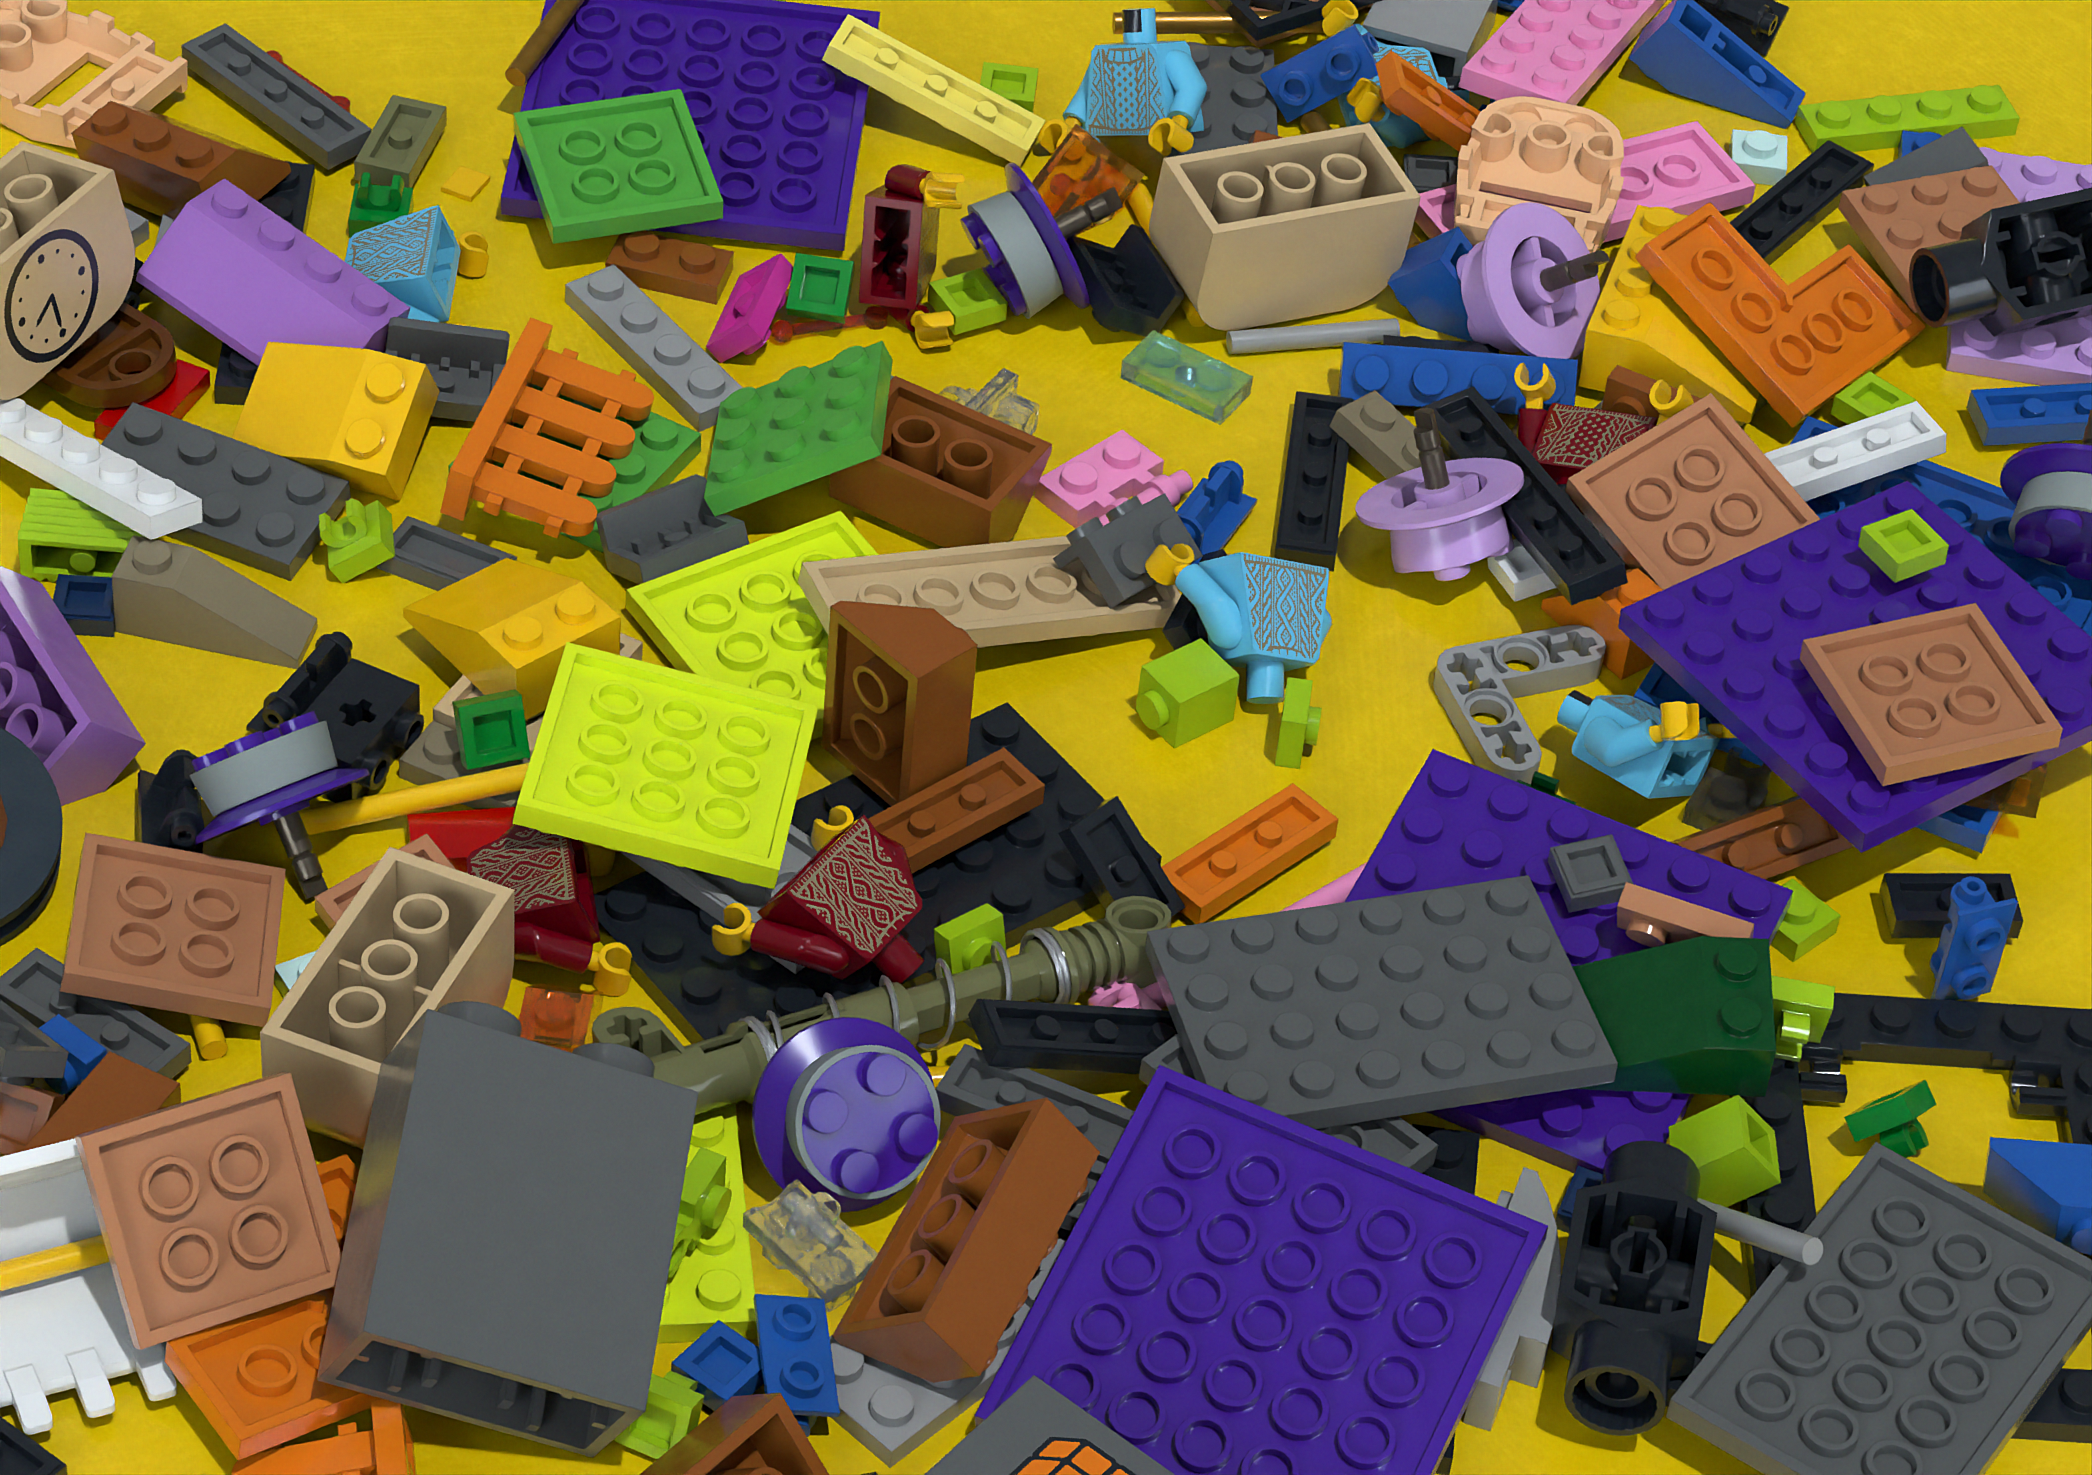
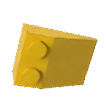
(340, 412)
(512, 626)

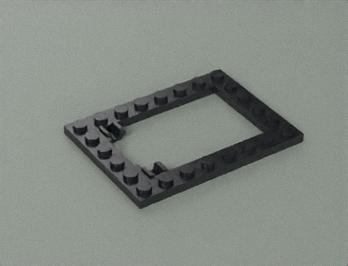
(2048, 1076)

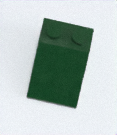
(1687, 1016)

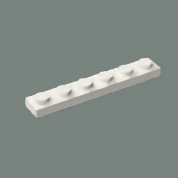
(94, 472)

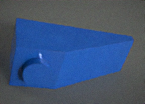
(1710, 64)

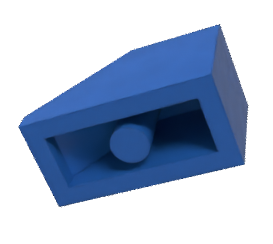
(1431, 286)
(2044, 1187)

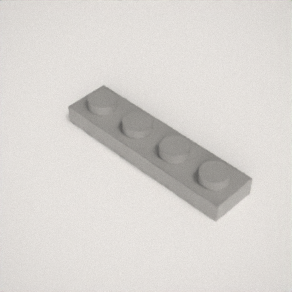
(652, 344)

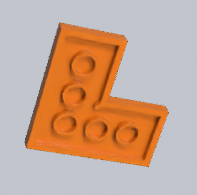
(1787, 340)
(262, 1369)

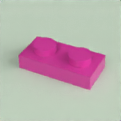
(751, 309)

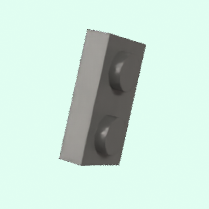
(459, 357)
(666, 531)
(1119, 550)

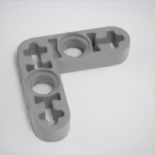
(1561, 660)

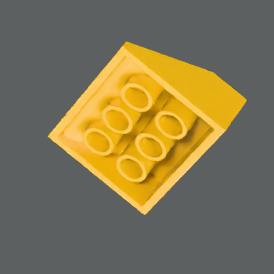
(1652, 335)

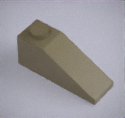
(201, 604)

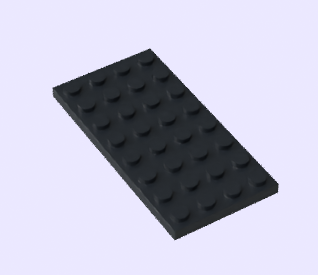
(1014, 868)

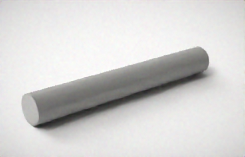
(1310, 336)
(1766, 1235)

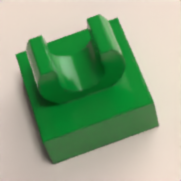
(378, 203)
(820, 288)
(491, 729)
(1894, 1119)

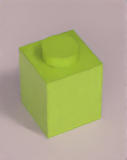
(1187, 693)
(1731, 1151)

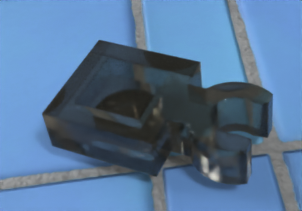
(1727, 793)

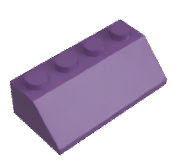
(263, 279)
(57, 695)

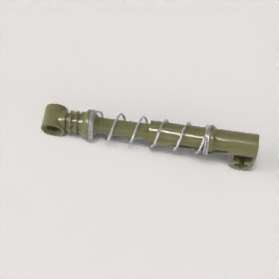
(1049, 969)

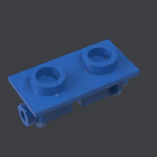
(1322, 72)
(1216, 507)
(1972, 943)
(797, 1355)

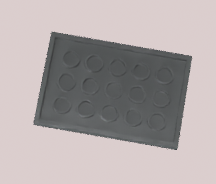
(1383, 1004)
(1901, 1344)

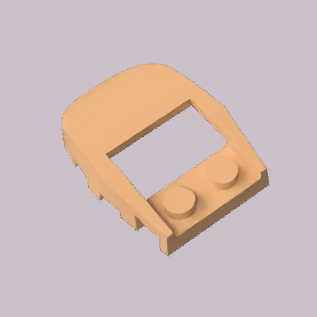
(48, 43)
(1542, 155)

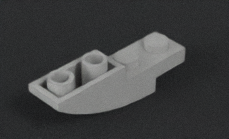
(1527, 1332)

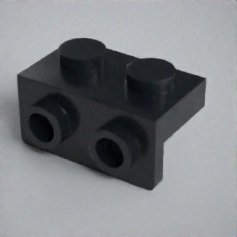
(1127, 283)

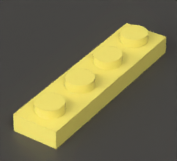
(933, 90)

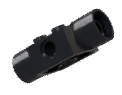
(2011, 267)
(1633, 1287)

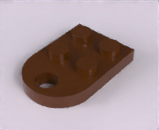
(99, 367)

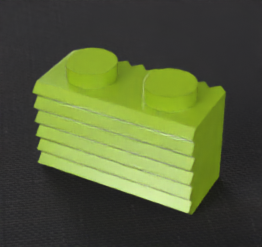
(68, 537)

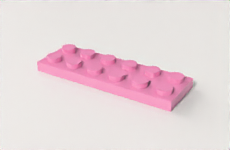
(1555, 48)
(1663, 168)

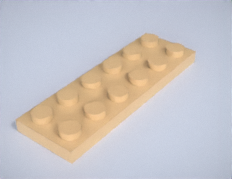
(989, 590)

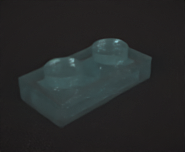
(1186, 377)

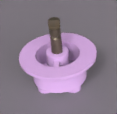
(1531, 284)
(1444, 509)

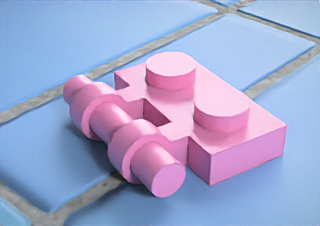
(1106, 478)

